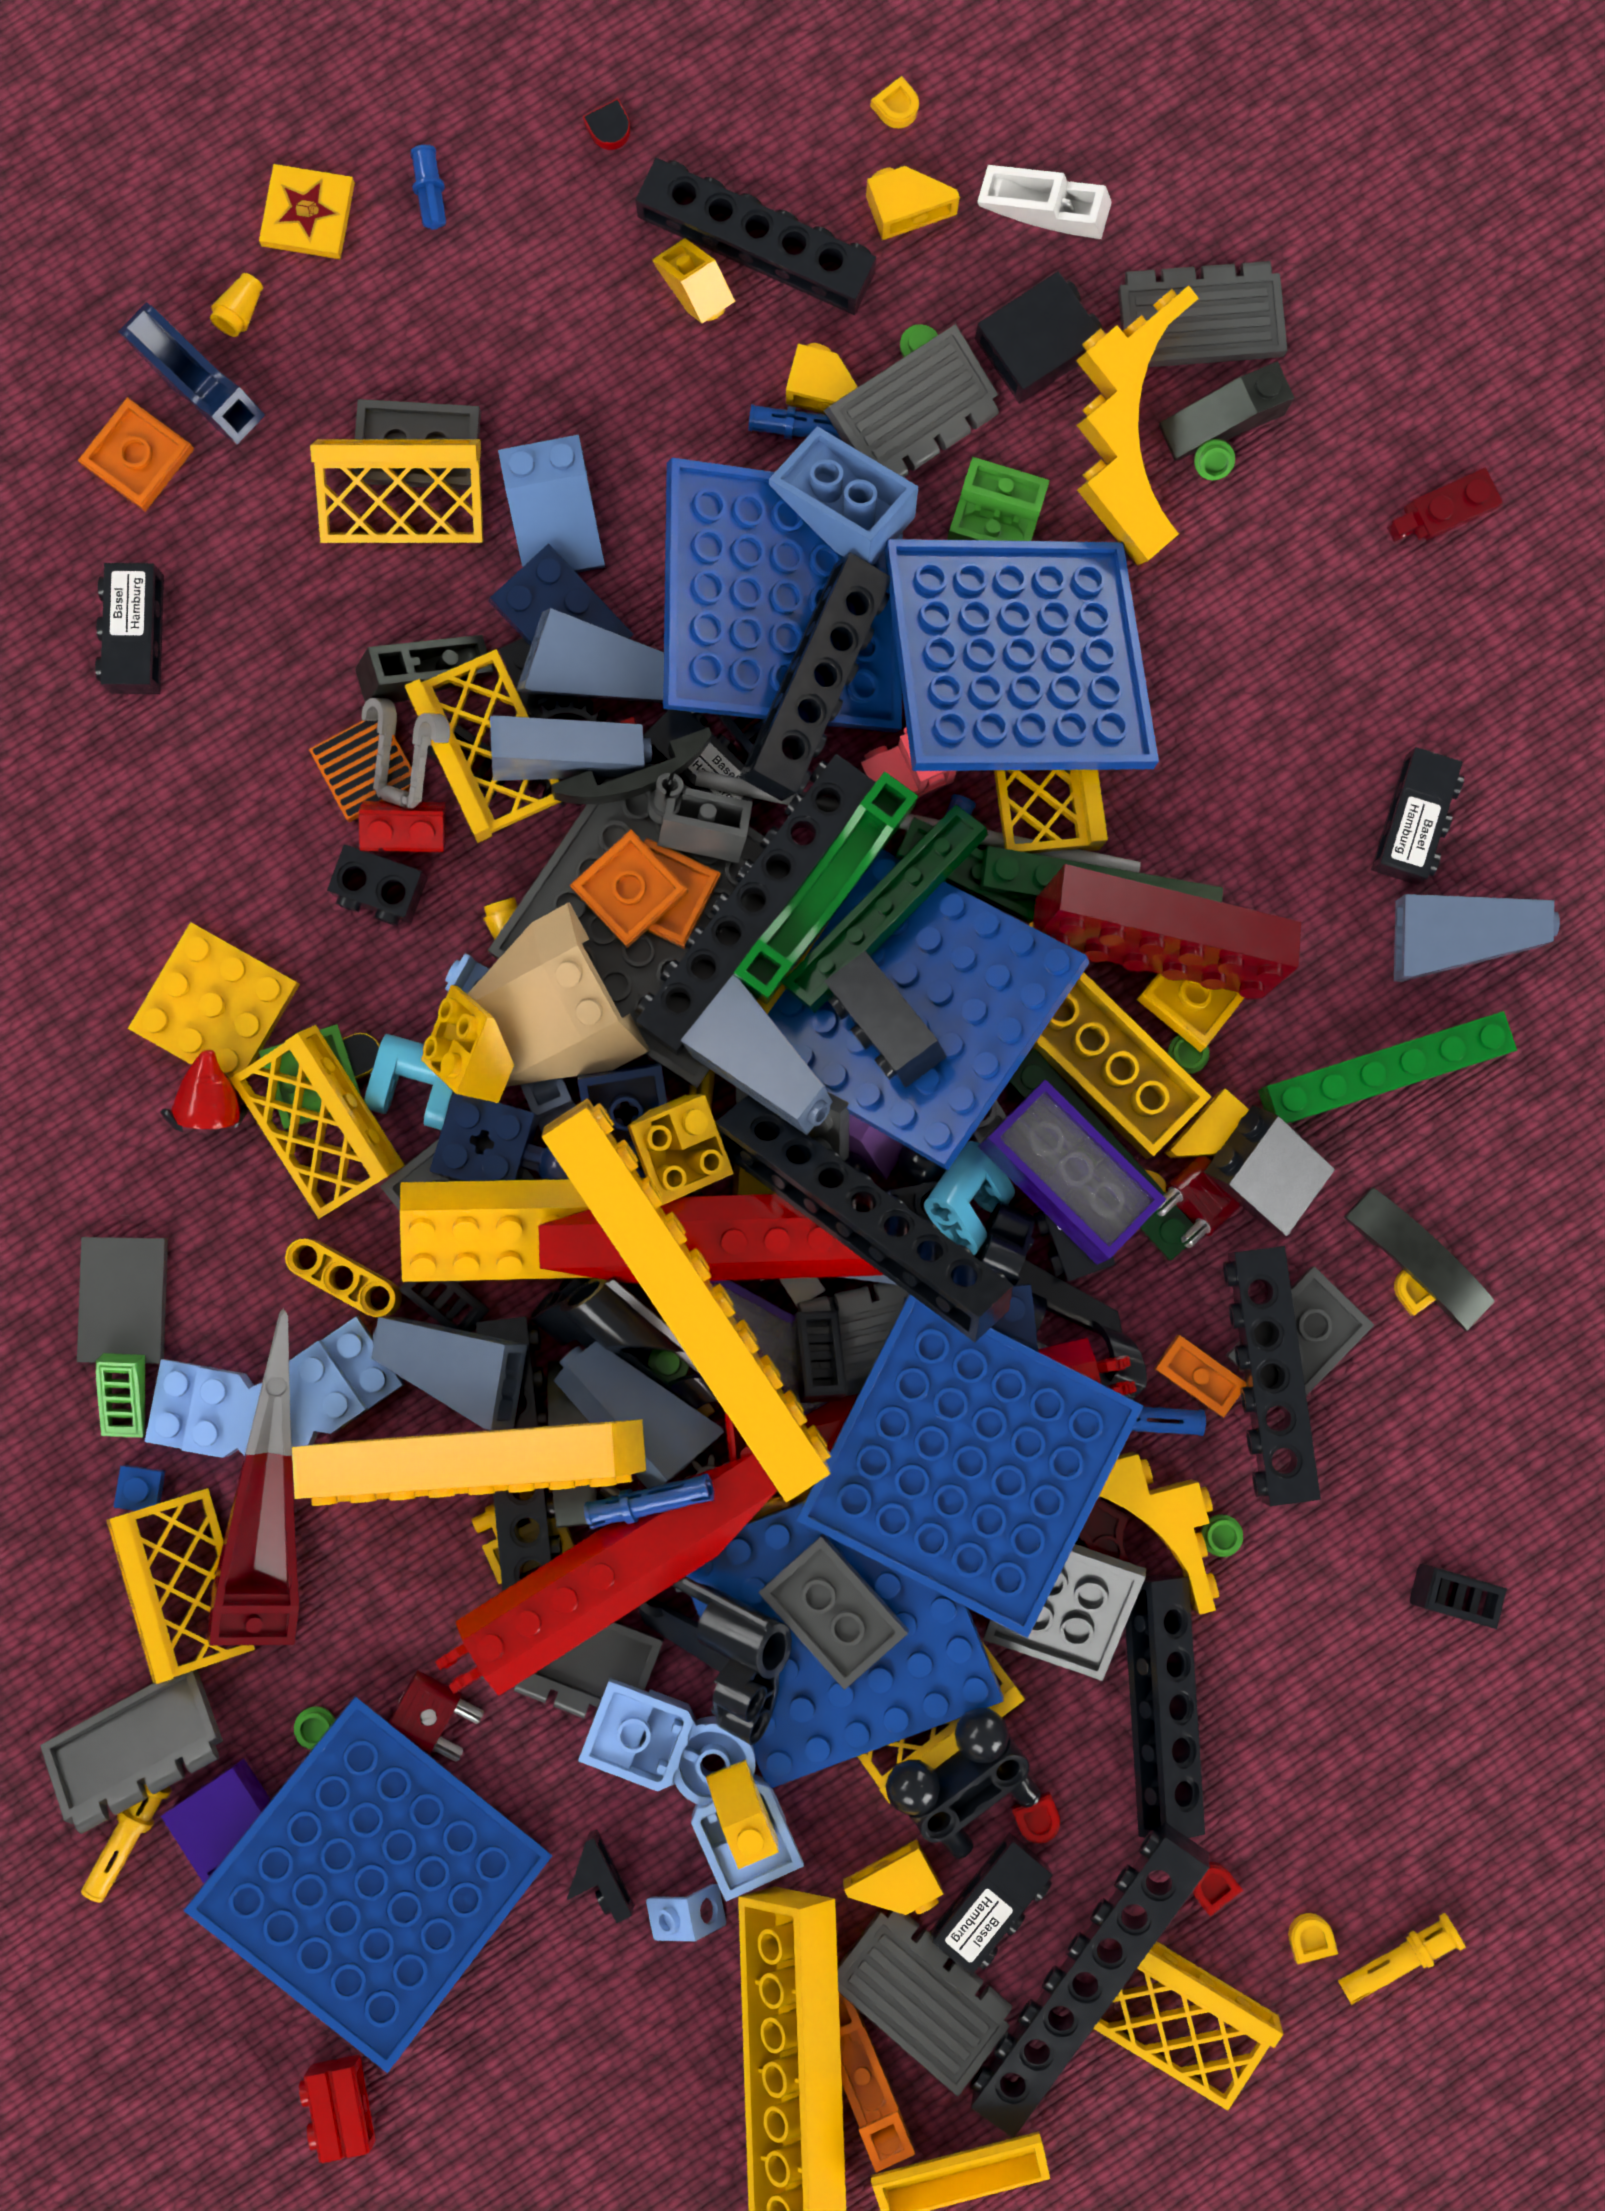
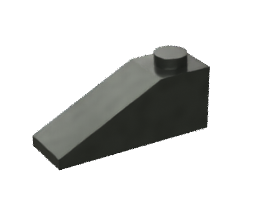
(1229, 411)
(389, 667)

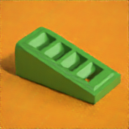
(121, 1363)

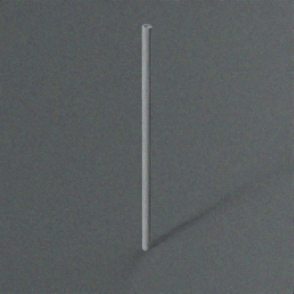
(828, 804)

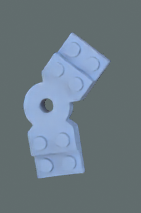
(215, 1408)
(661, 1744)

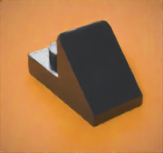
(599, 1869)

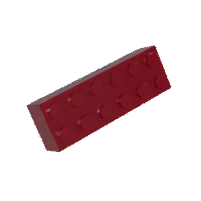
(1168, 932)

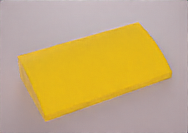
(962, 2175)

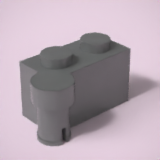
(700, 820)

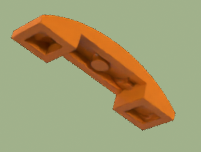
(870, 2093)

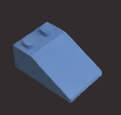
(845, 495)
(552, 501)

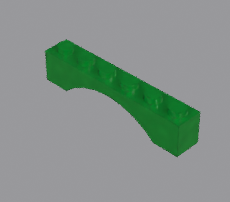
(826, 887)
(1389, 1068)

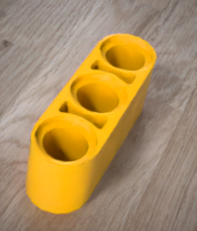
(324, 1272)

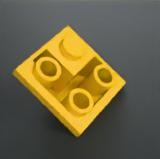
(468, 1049)
(680, 1146)

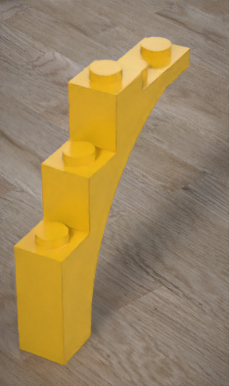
(1120, 488)
(1172, 1515)

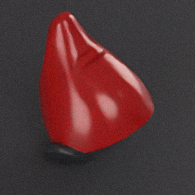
(205, 1098)

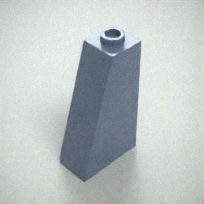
(590, 662)
(565, 748)
(1459, 931)
(753, 1054)
(458, 1367)
(613, 1390)

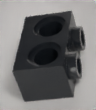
(381, 876)

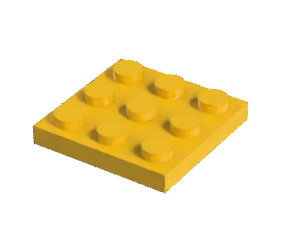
(213, 1001)

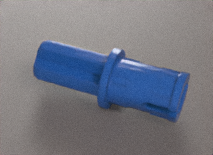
(428, 186)

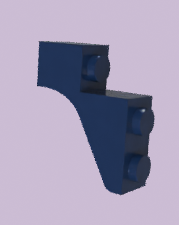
(191, 374)

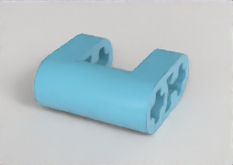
(403, 1058)
(968, 1178)

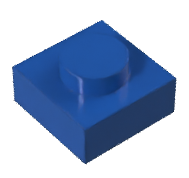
(138, 1487)

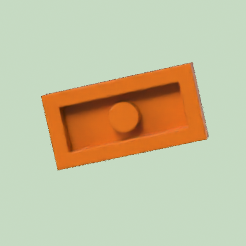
(1200, 1375)

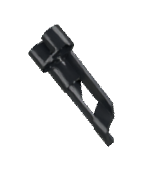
(1005, 1250)
(618, 1321)
(739, 1644)

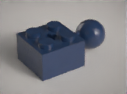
(637, 1084)
(512, 1136)

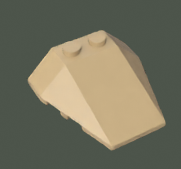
(555, 1005)

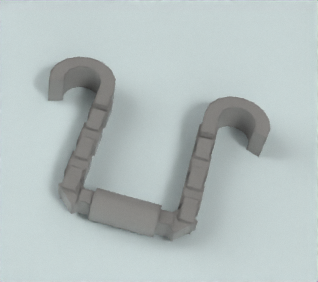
(426, 727)

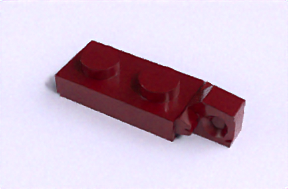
(1447, 507)

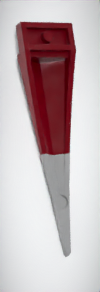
(257, 1568)

